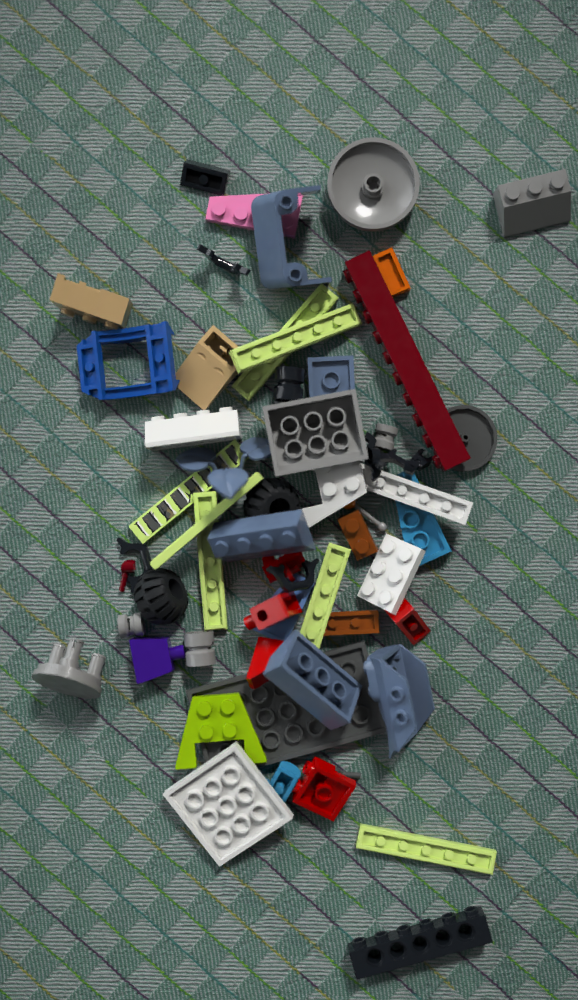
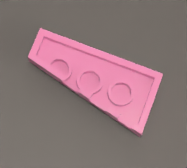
(236, 212)

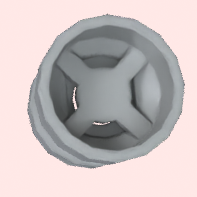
(385, 443)
(131, 625)

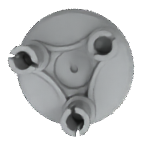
(65, 676)

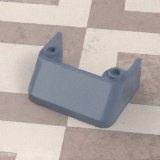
(269, 239)

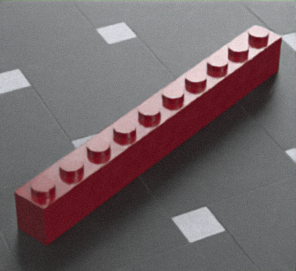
(406, 362)

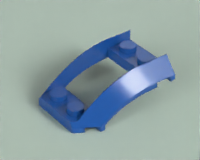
(159, 355)

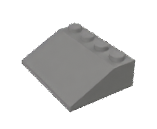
(315, 432)

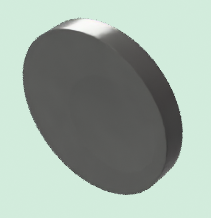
(476, 433)

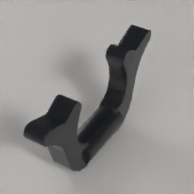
(222, 263)
(145, 555)
(289, 586)

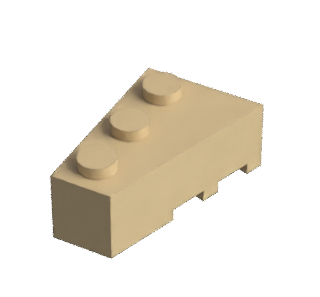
(90, 303)

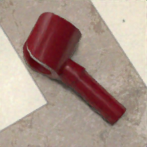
(127, 566)

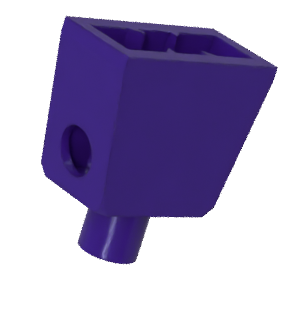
(154, 657)

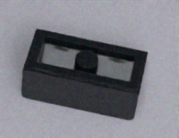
(204, 177)

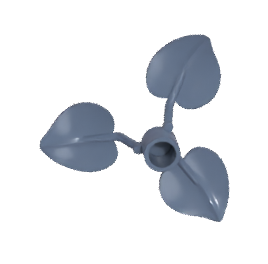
(226, 481)

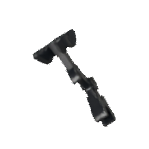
(377, 459)

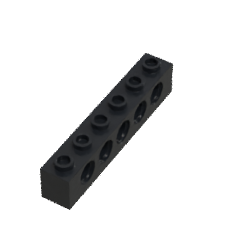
(412, 953)

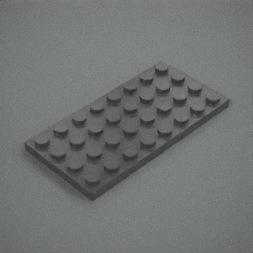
(288, 728)

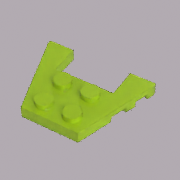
(218, 719)

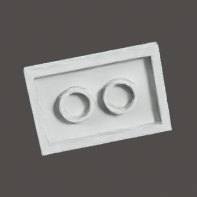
(391, 573)

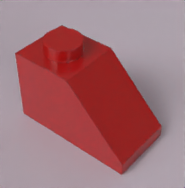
(409, 622)
(264, 649)

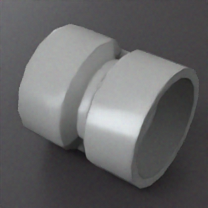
(200, 648)

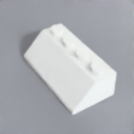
(192, 430)

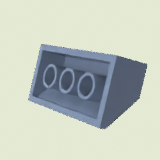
(261, 536)
(313, 681)

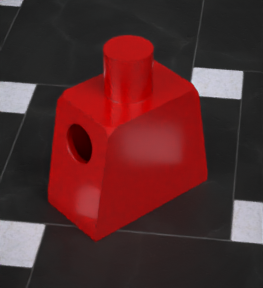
(273, 611)

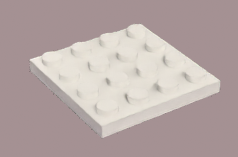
(228, 804)

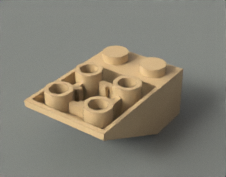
(207, 368)

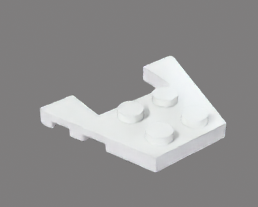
(337, 487)

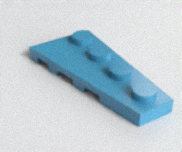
(421, 528)

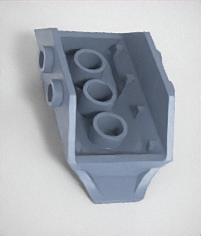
(402, 691)

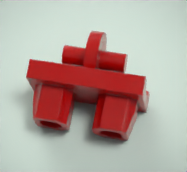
(291, 563)

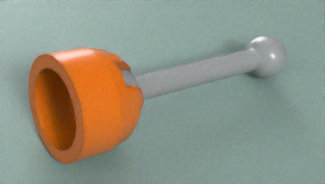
(381, 526)

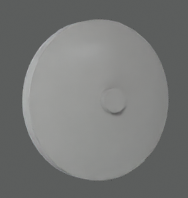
(373, 184)

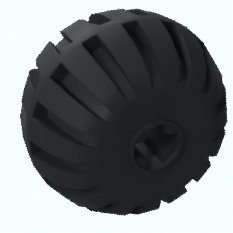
(271, 492)
(161, 596)

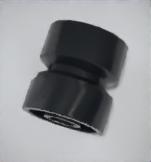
(289, 383)

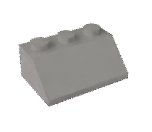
(533, 203)

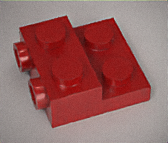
(322, 789)

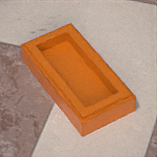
(392, 272)

